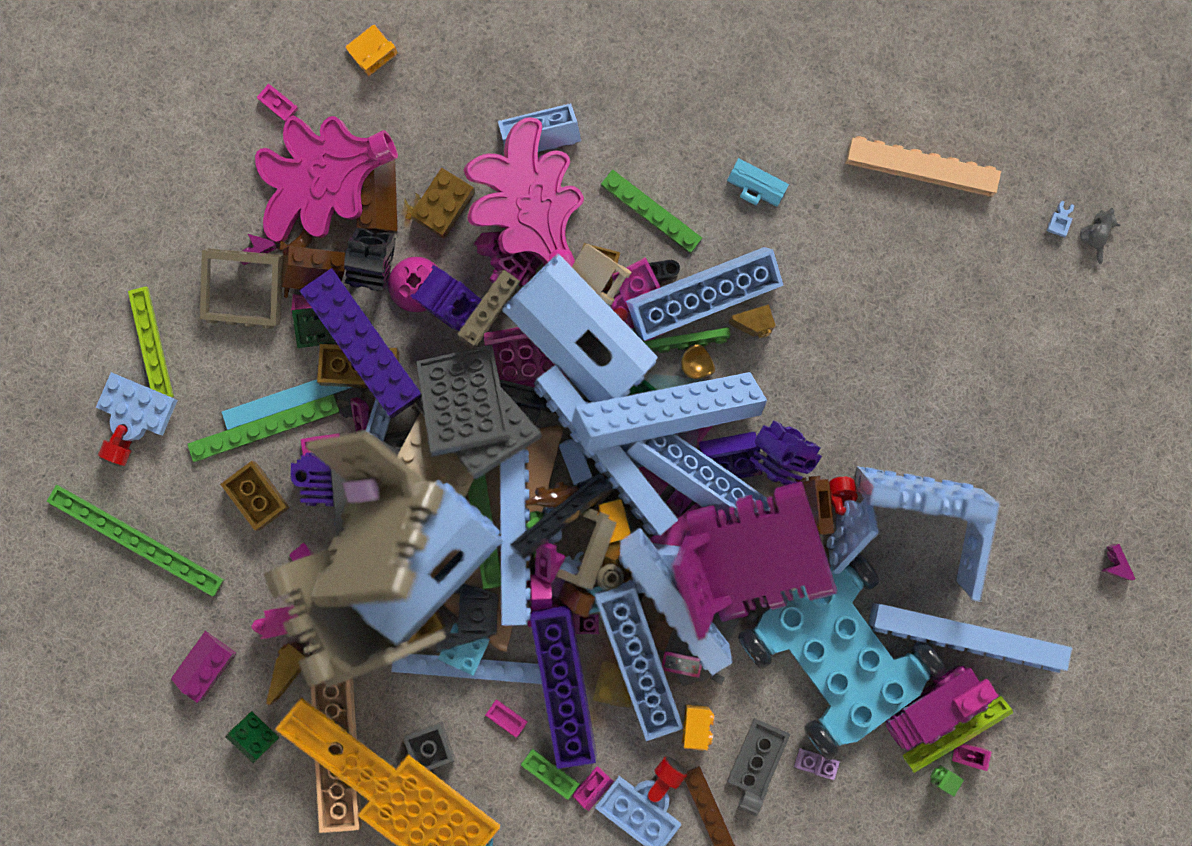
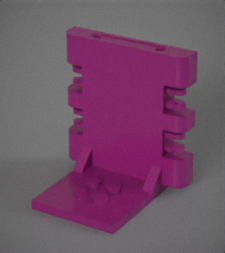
(751, 558)

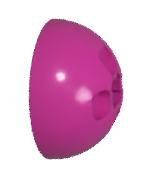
(399, 285)

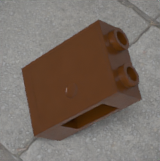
(819, 500)
(657, 623)

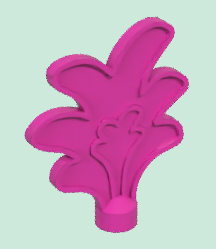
(321, 177)
(528, 195)

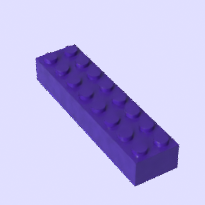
(361, 343)
(563, 686)

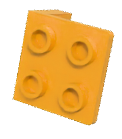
(371, 50)

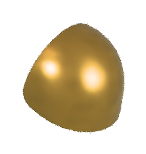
(697, 363)

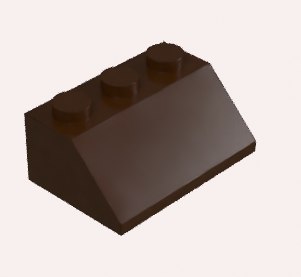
(307, 264)

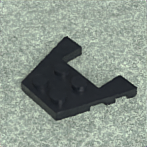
(476, 617)

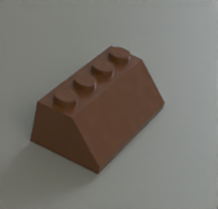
(379, 200)

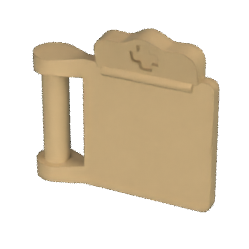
(597, 270)

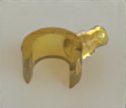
(410, 208)

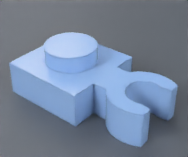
(1059, 222)
(570, 565)

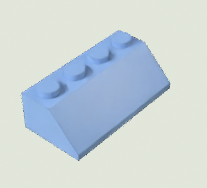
(558, 127)

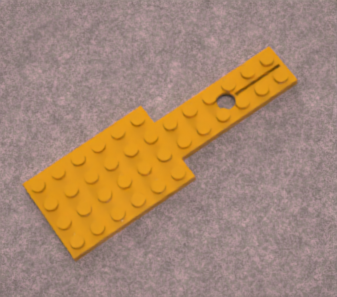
(404, 802)

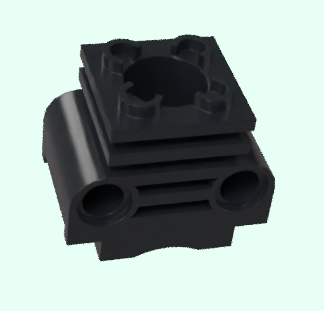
(369, 259)

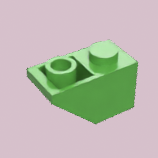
(946, 780)

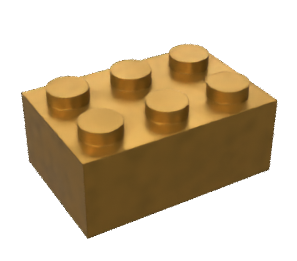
(442, 203)
(255, 495)

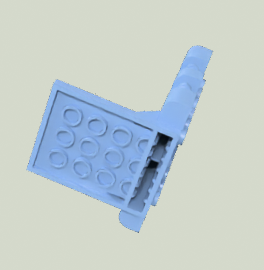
(937, 498)

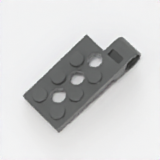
(754, 794)

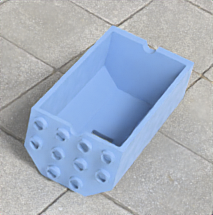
(558, 310)
(454, 527)

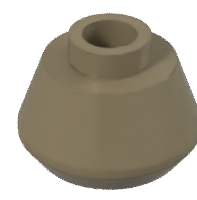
(610, 577)

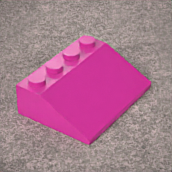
(518, 356)

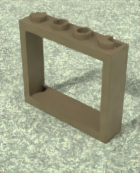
(276, 291)
(488, 310)
(595, 551)

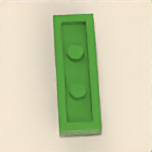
(549, 774)

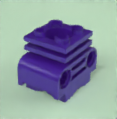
(446, 298)
(784, 453)
(318, 481)

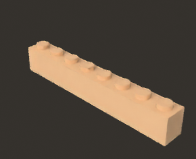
(923, 167)

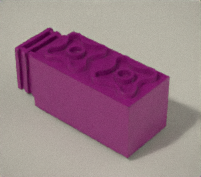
(934, 710)

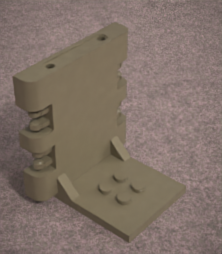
(378, 533)
(337, 635)

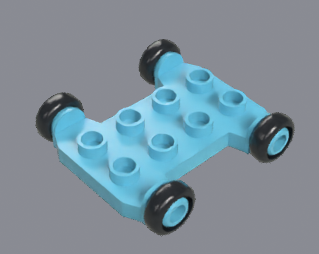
(843, 659)

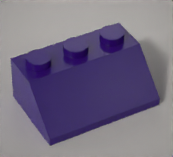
(733, 453)

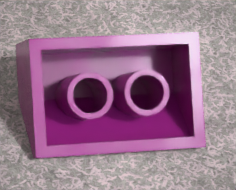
(202, 667)

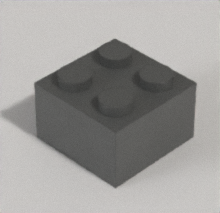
(430, 746)

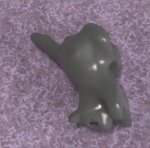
(1098, 234)

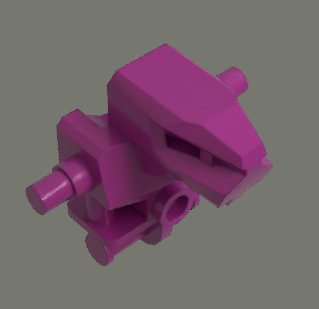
(517, 264)

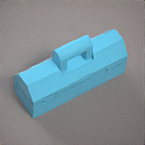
(756, 180)

